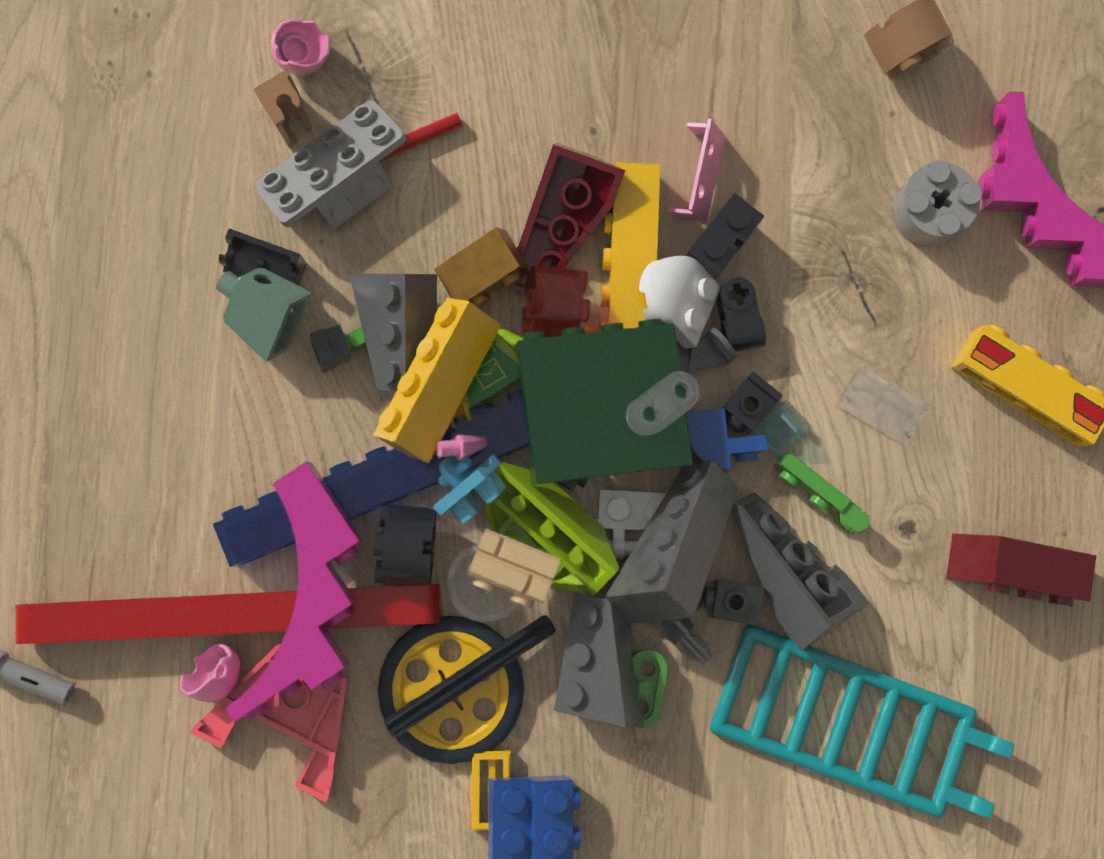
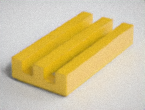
(491, 756)

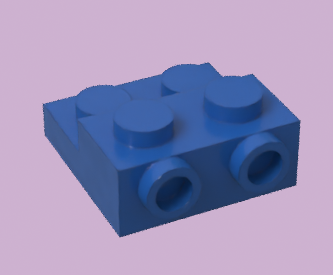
(533, 818)

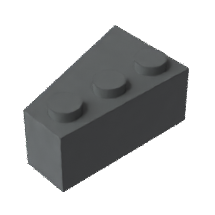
(394, 319)
(598, 665)

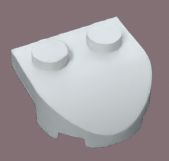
(679, 294)

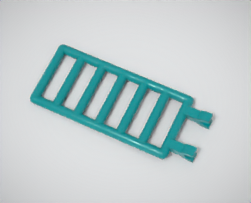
(827, 765)

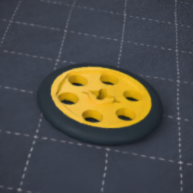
(478, 735)

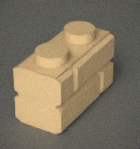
(513, 567)

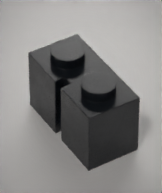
(717, 243)

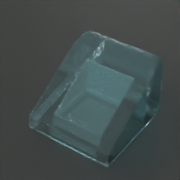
(783, 428)

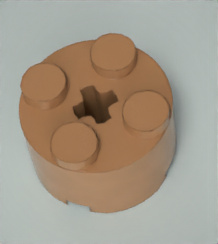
(909, 37)

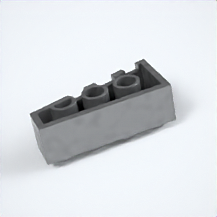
(676, 548)

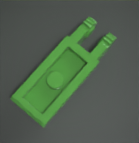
(823, 494)

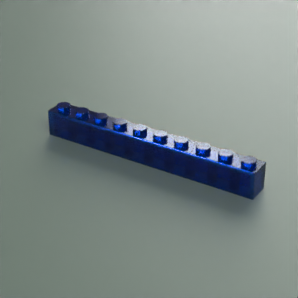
(376, 481)

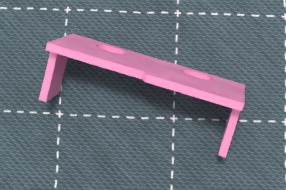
(706, 173)

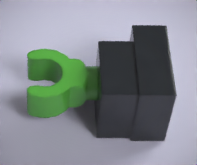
(333, 347)

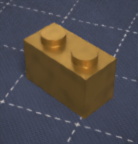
(483, 268)

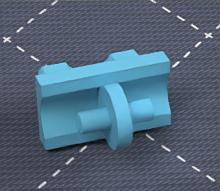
(482, 480)

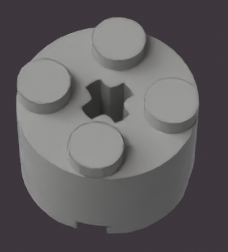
(950, 189)

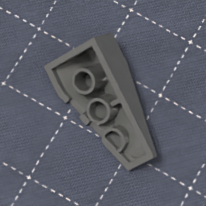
(800, 587)

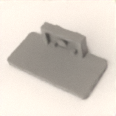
(336, 170)

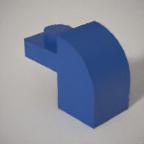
(710, 440)

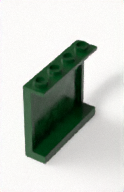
(580, 396)

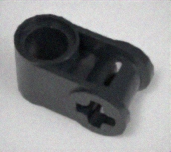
(741, 322)

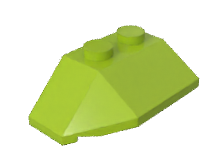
(555, 524)

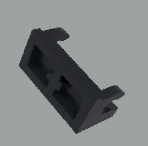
(249, 253)

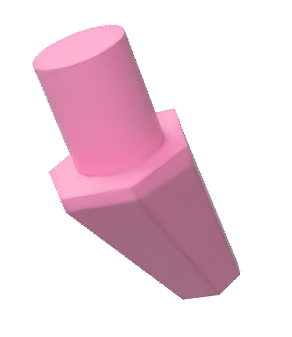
(461, 446)

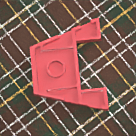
(304, 715)

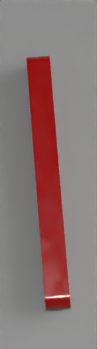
(213, 614)

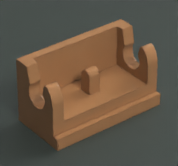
(283, 105)

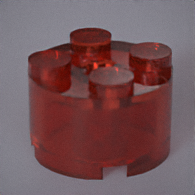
(554, 300)

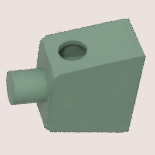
(263, 309)

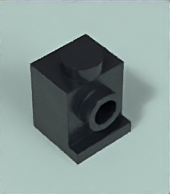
(758, 390)

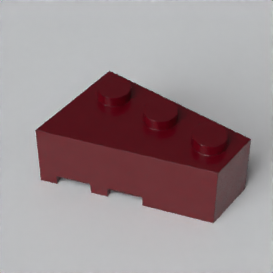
(1022, 566)

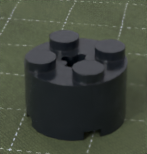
(405, 545)

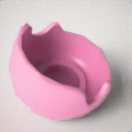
(299, 47)
(214, 674)

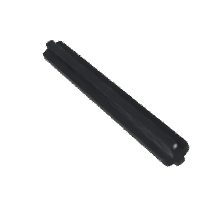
(469, 676)

